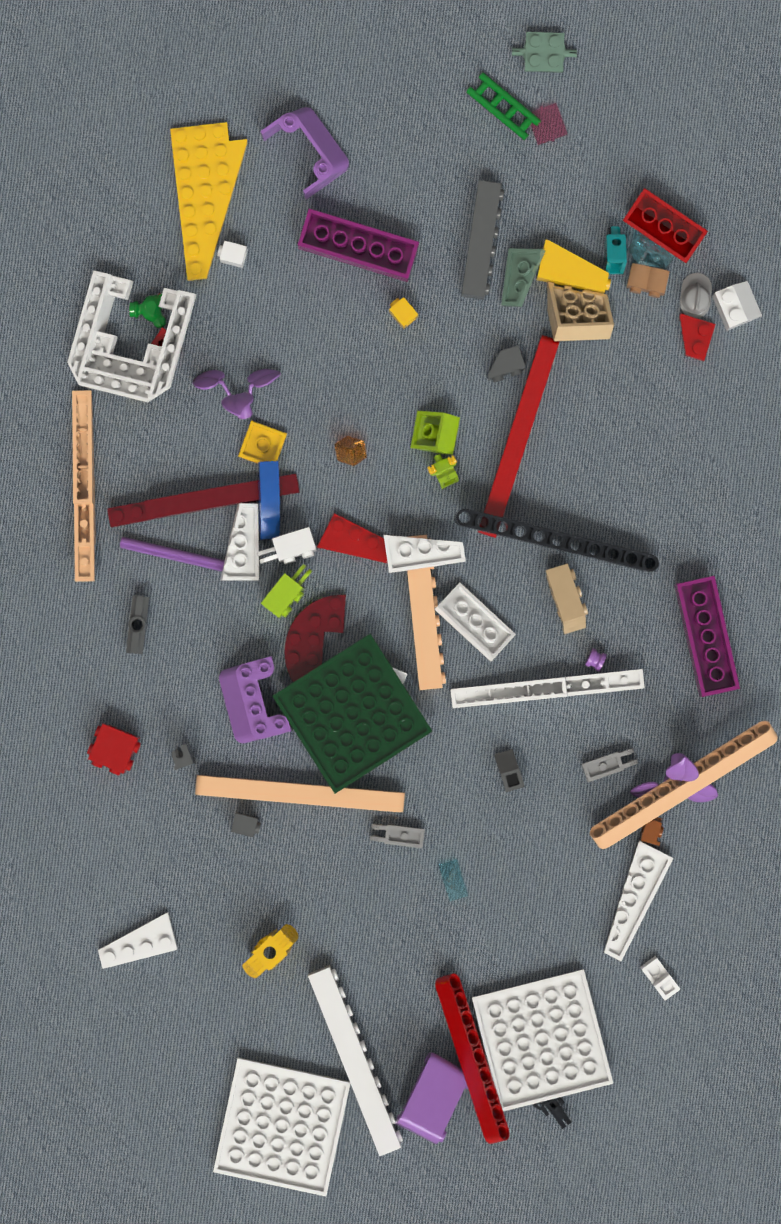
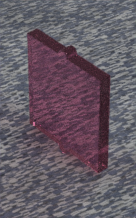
(551, 125)

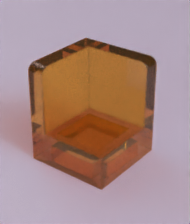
(350, 450)

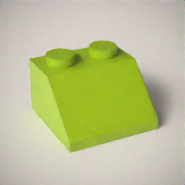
(435, 432)

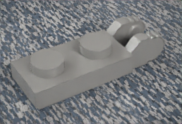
(607, 765)
(399, 835)

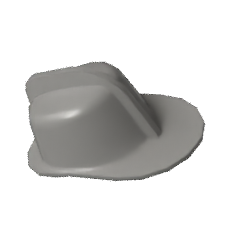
(696, 295)

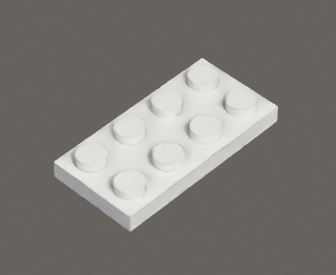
(475, 622)

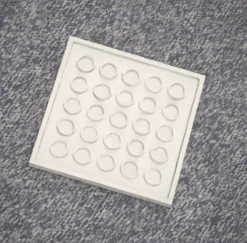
(542, 1040)
(281, 1126)

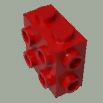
(113, 749)

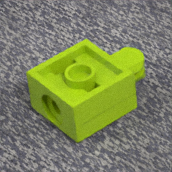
(285, 593)

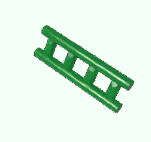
(515, 106)

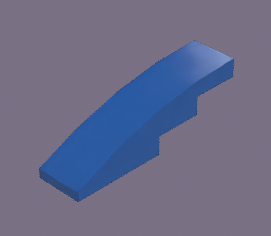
(269, 499)

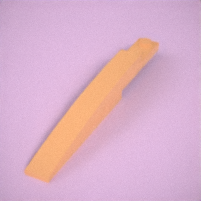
(83, 486)

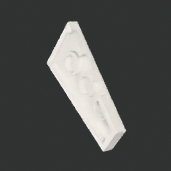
(419, 553)
(241, 556)
(146, 941)

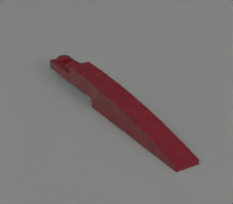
(195, 501)

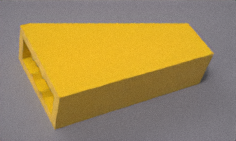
(571, 270)

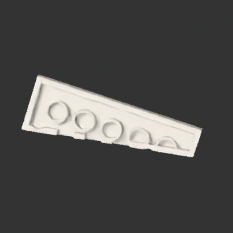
(640, 887)

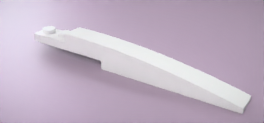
(547, 688)

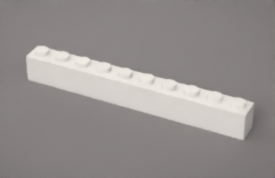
(354, 1060)

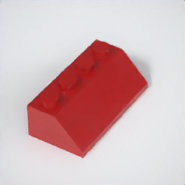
(665, 225)

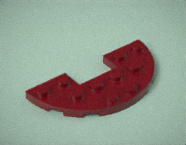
(306, 634)

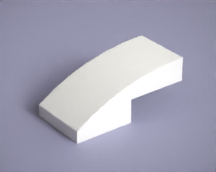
(660, 978)

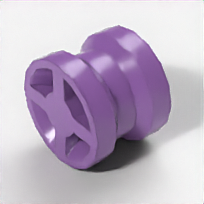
(595, 659)

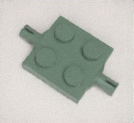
(544, 52)

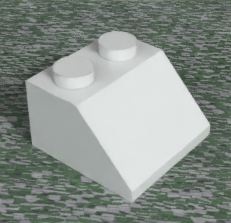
(736, 305)

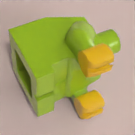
(444, 471)

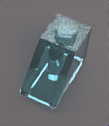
(649, 253)

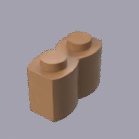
(647, 280)

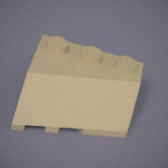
(578, 314)

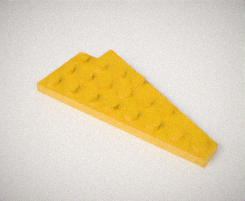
(205, 182)

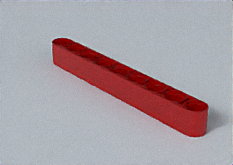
(472, 1058)

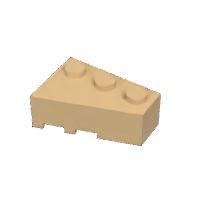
(567, 598)

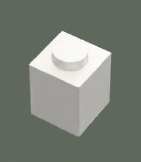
(232, 254)

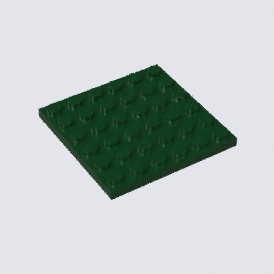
(352, 713)

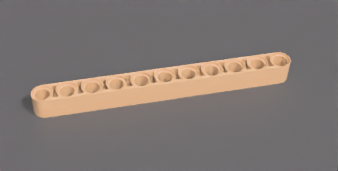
(675, 791)
(299, 793)

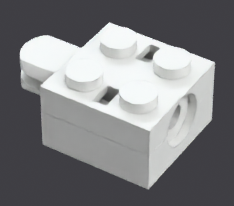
(290, 547)

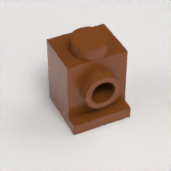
(652, 831)

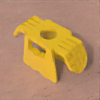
(281, 942)

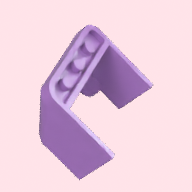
(333, 159)

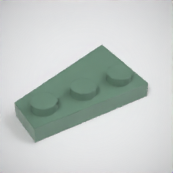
(519, 274)

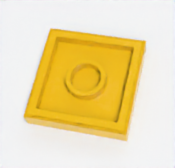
(262, 443)

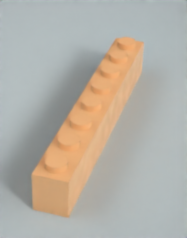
(424, 627)

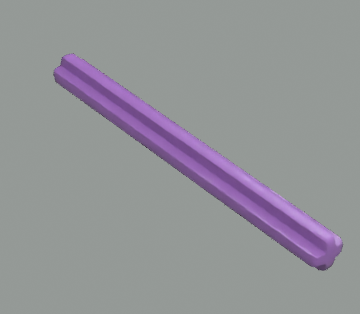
(172, 554)

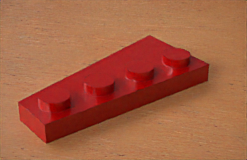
(351, 539)

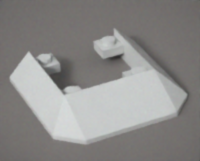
(93, 349)

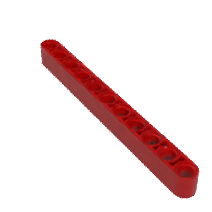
(520, 430)

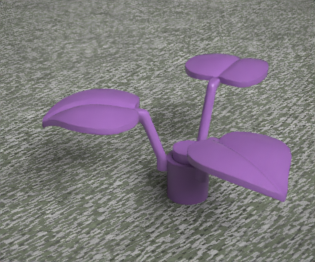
(239, 403)
(680, 769)

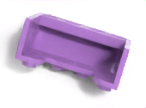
(246, 703)

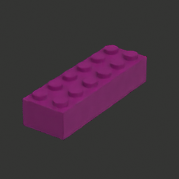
(358, 245)
(707, 636)

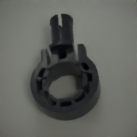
(557, 1111)

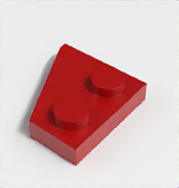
(696, 336)

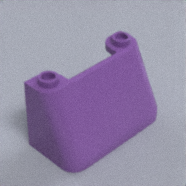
(433, 1099)

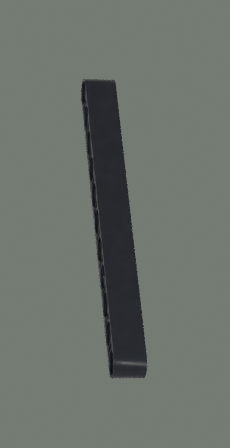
(565, 544)

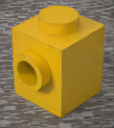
(403, 312)

